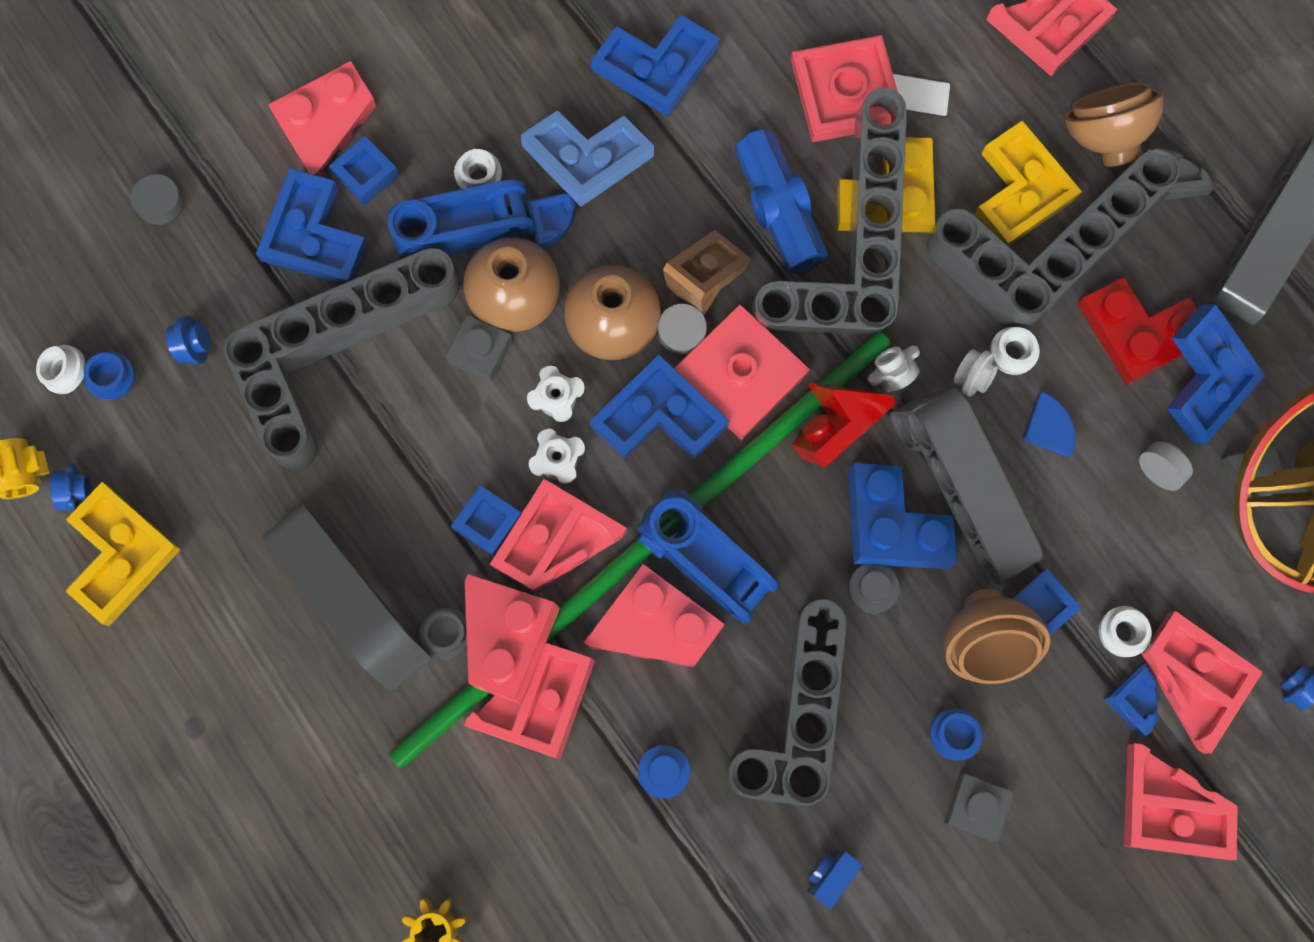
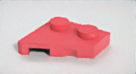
(1051, 28)
(324, 115)
(554, 538)
(655, 623)
(504, 636)
(1199, 678)
(547, 707)
(1173, 812)

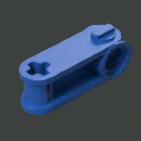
(461, 219)
(707, 556)

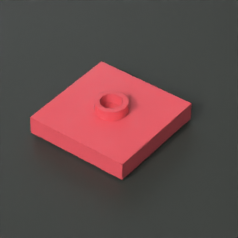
(836, 82)
(742, 371)

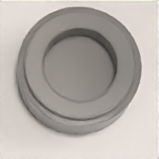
(681, 329)
(1166, 465)

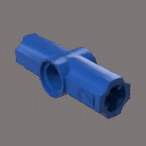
(780, 202)

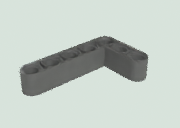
(864, 235)
(1066, 252)
(325, 339)

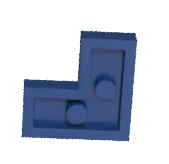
(659, 74)
(298, 233)
(1222, 377)
(660, 400)
(885, 532)

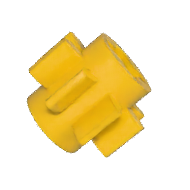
(20, 468)
(438, 917)

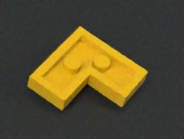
(1034, 182)
(918, 191)
(129, 557)

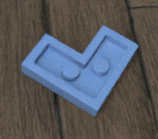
(584, 165)

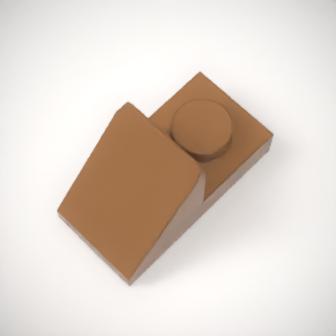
(704, 270)

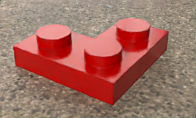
(1128, 335)

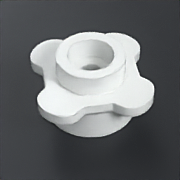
(895, 368)
(560, 407)
(561, 469)

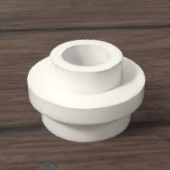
(477, 160)
(1023, 341)
(61, 368)
(975, 372)
(1139, 631)

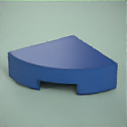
(551, 218)
(1050, 426)
(1136, 700)

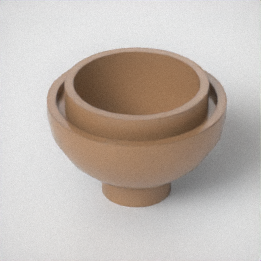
(1116, 121)
(515, 302)
(612, 331)
(995, 639)

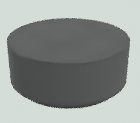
(156, 199)

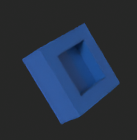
(364, 170)
(486, 520)
(1048, 600)
(832, 876)

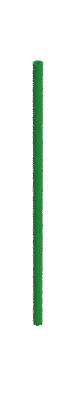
(637, 552)

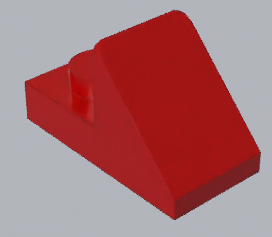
(847, 417)

